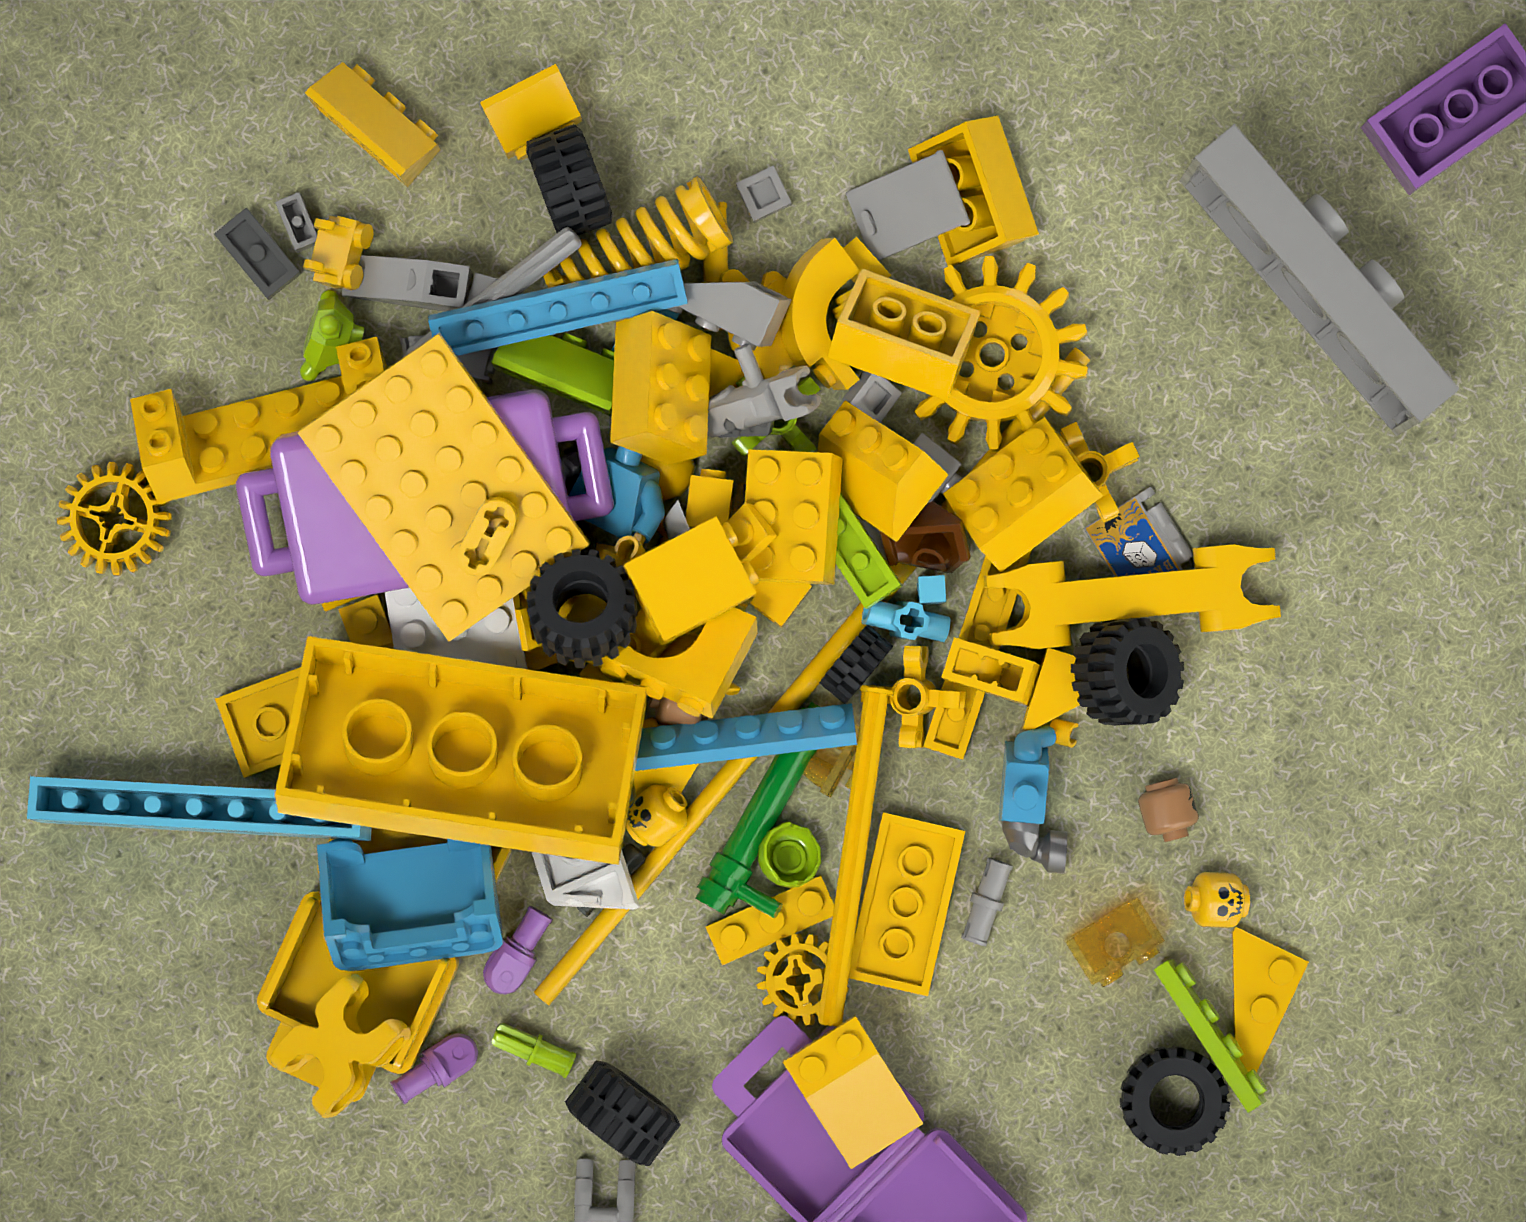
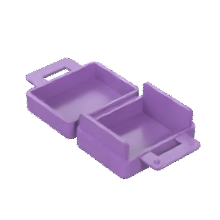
(332, 547)
(805, 1173)

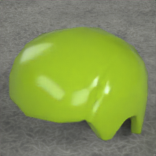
(789, 855)

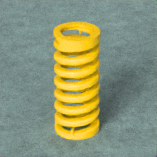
(705, 222)

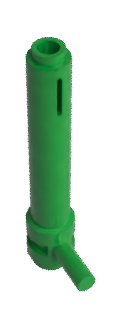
(732, 865)

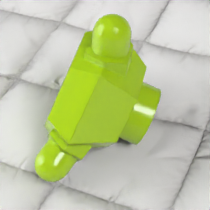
(329, 327)

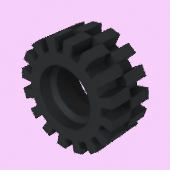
(856, 664)

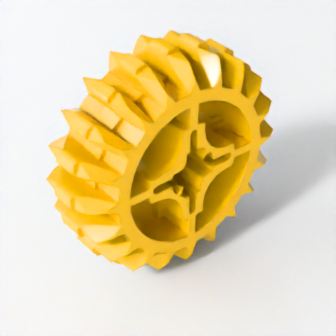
(108, 537)

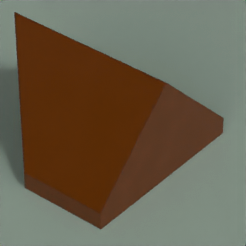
(930, 542)

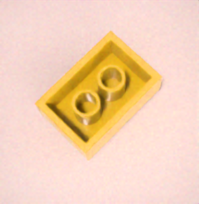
(660, 388)
(1022, 494)
(801, 504)

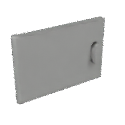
(908, 206)

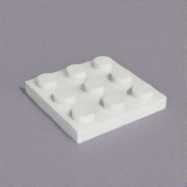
(489, 641)

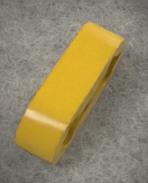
(496, 540)

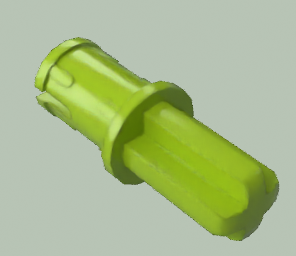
(533, 1049)

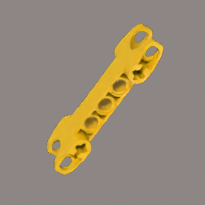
(1056, 603)

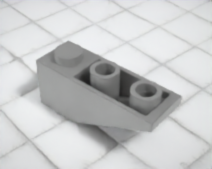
(413, 283)
(738, 307)

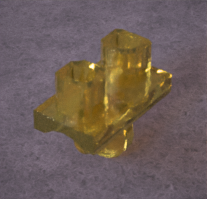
(828, 776)

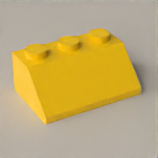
(374, 121)
(988, 188)
(903, 334)
(881, 471)

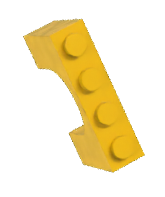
(692, 678)

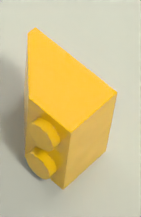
(530, 110)

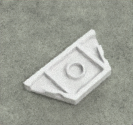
(585, 882)

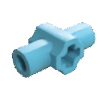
(923, 625)

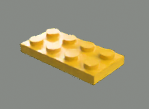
(905, 903)

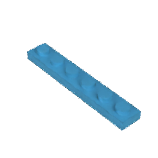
(561, 308)
(746, 737)

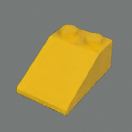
(852, 1091)

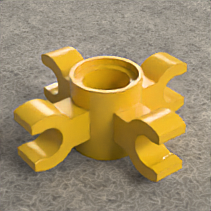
(1108, 463)
(915, 663)

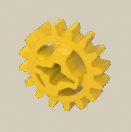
(798, 963)

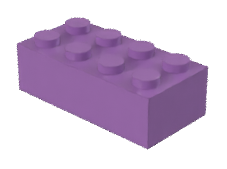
(1452, 110)

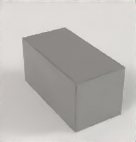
(297, 221)

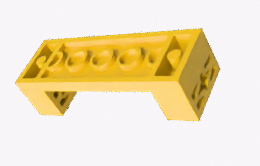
(221, 443)

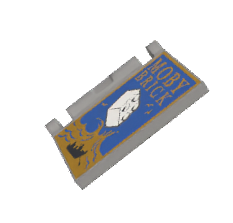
(1139, 539)

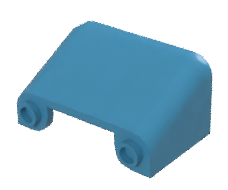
(407, 903)

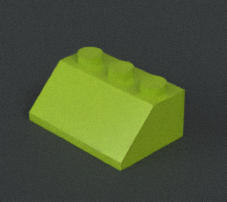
(561, 368)

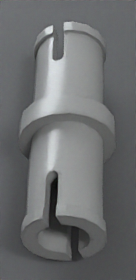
(986, 902)

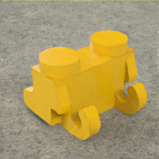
(339, 252)

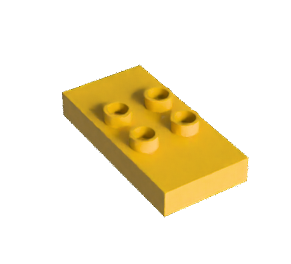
(461, 750)

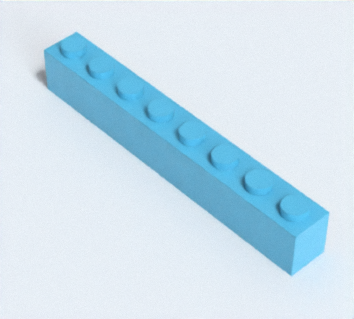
(174, 808)

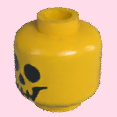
(656, 815)
(1217, 899)

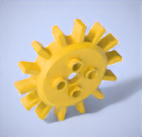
(1008, 314)

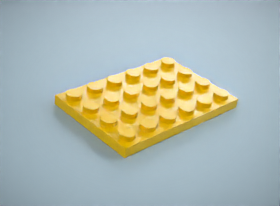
(418, 462)

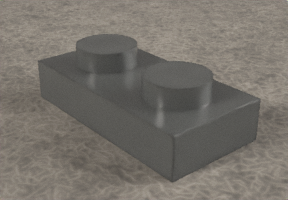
(257, 253)

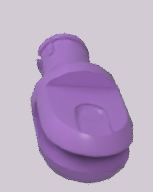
(515, 958)
(438, 1066)

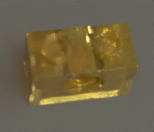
(1089, 949)

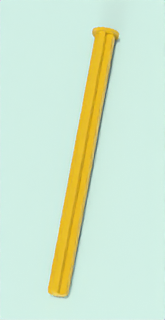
(853, 855)

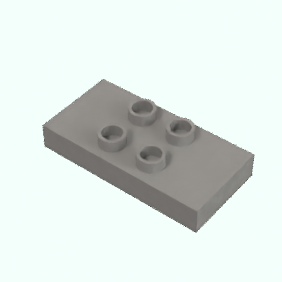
(1334, 301)

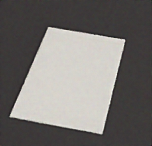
(675, 522)

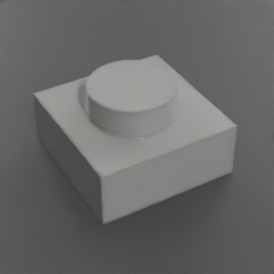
(763, 194)
(873, 395)

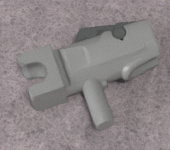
(759, 402)

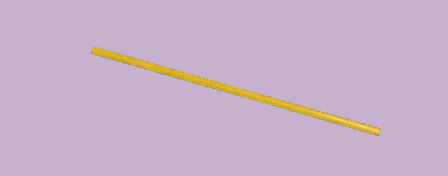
(735, 768)

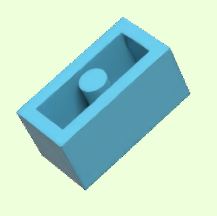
(931, 590)

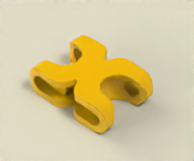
(340, 1045)

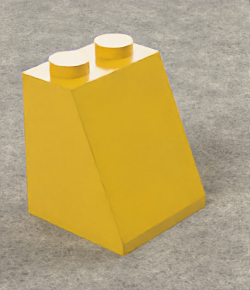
(691, 579)

